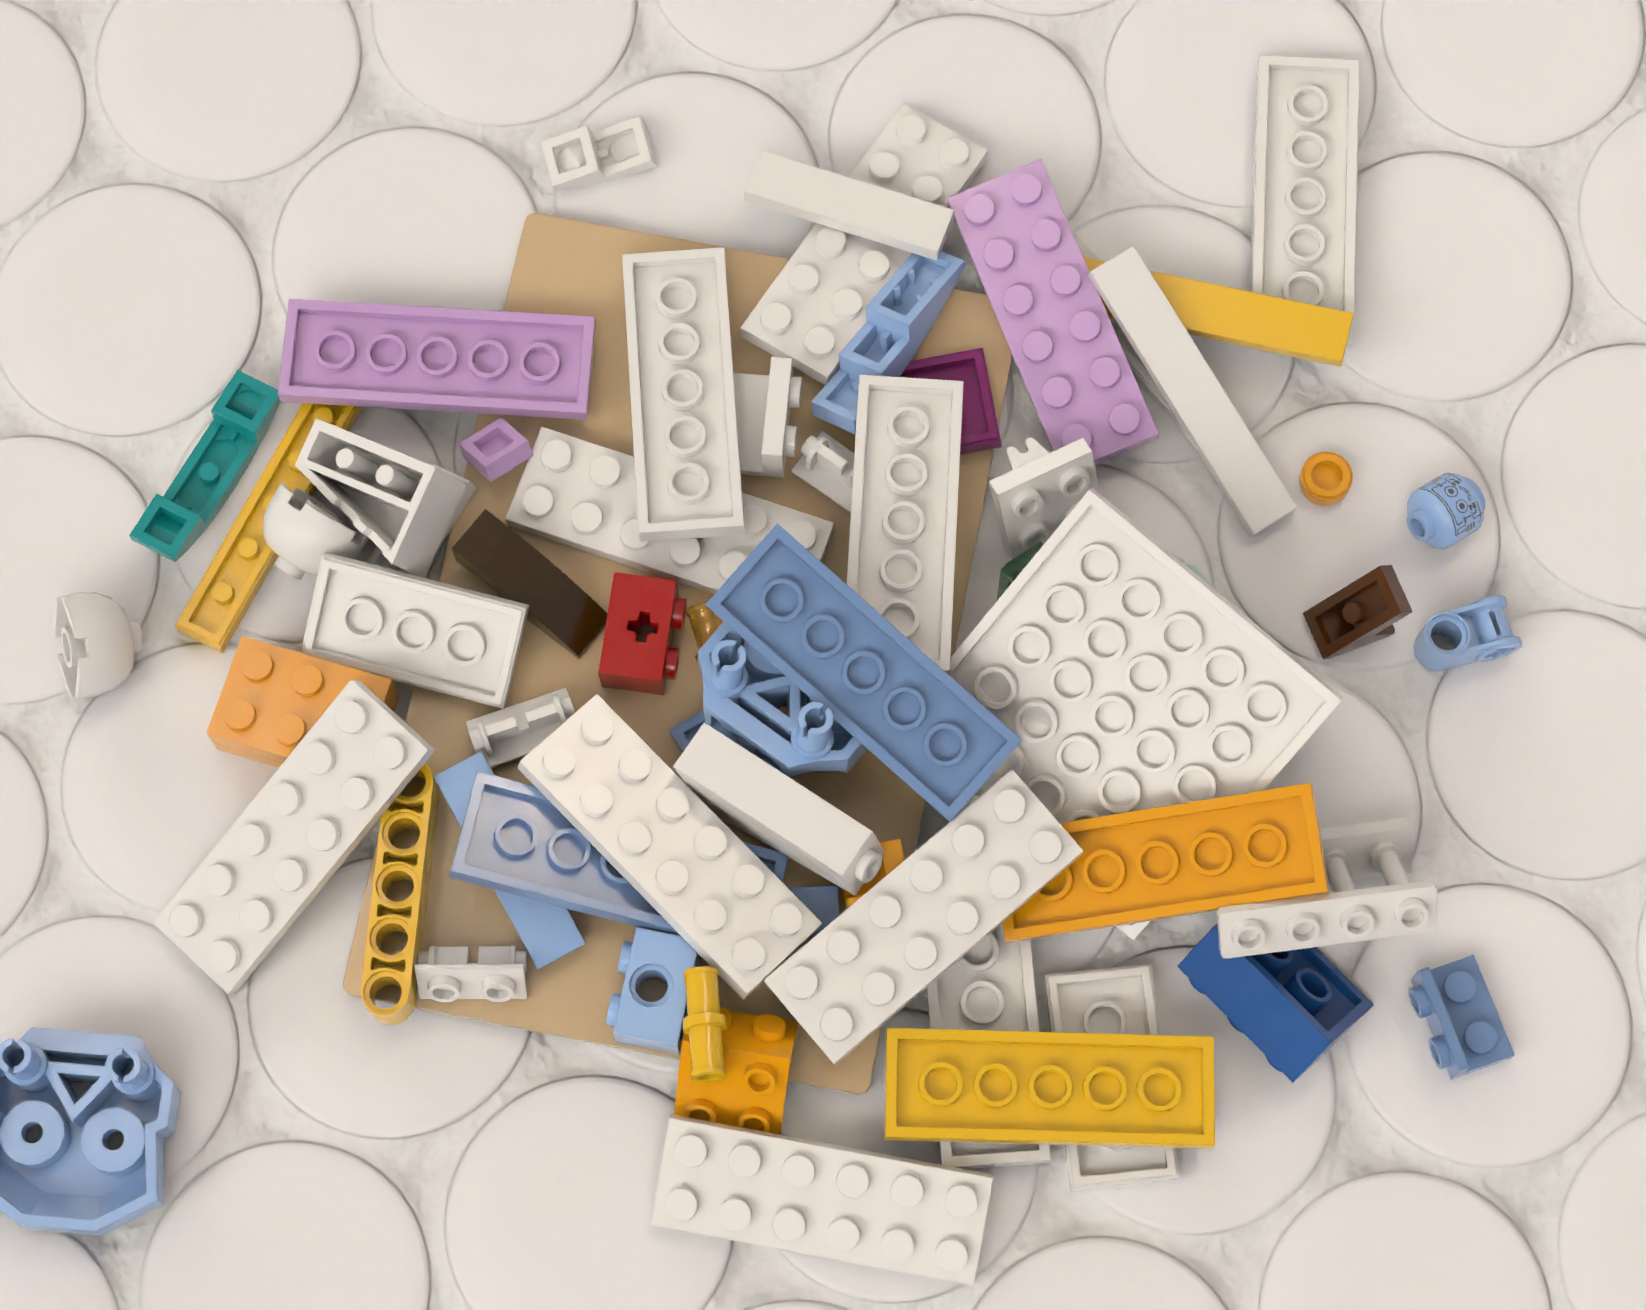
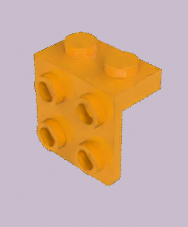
(756, 1079)

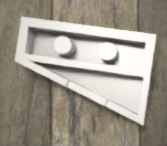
(384, 492)

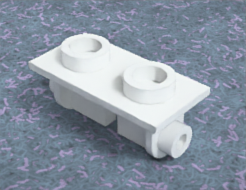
(827, 468)
(519, 728)
(447, 975)

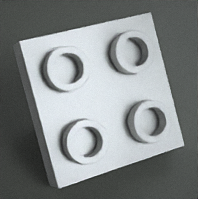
(1040, 491)

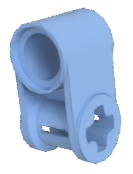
(1476, 633)

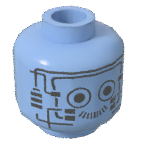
(1446, 509)

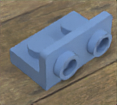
(1460, 1017)

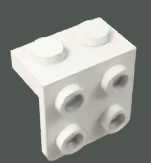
(764, 418)

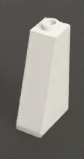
(779, 810)

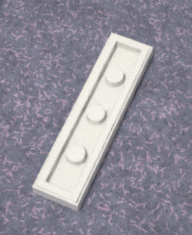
(849, 205)

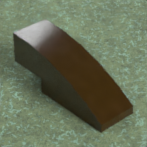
(528, 577)

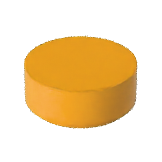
(1325, 478)

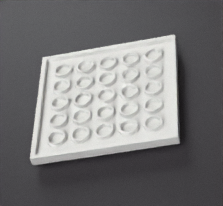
(1133, 678)

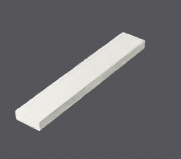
(1192, 390)

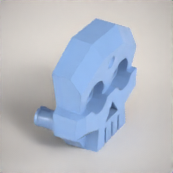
(743, 704)
(70, 1175)

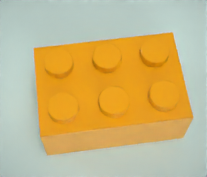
(278, 697)

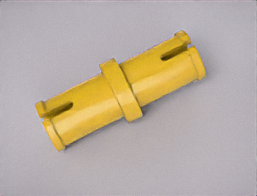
(704, 1024)

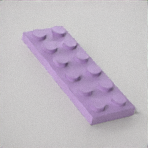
(1052, 313)
(437, 359)

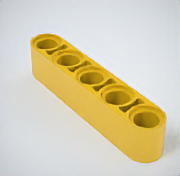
(402, 916)

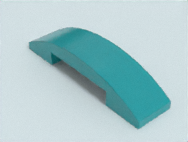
(212, 469)

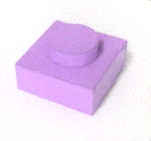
(495, 449)

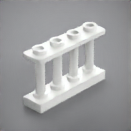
(1347, 914)

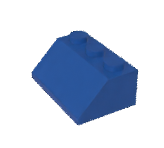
(1283, 1001)

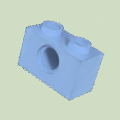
(656, 1023)

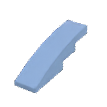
(892, 335)
(543, 927)

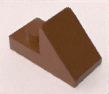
(1358, 613)

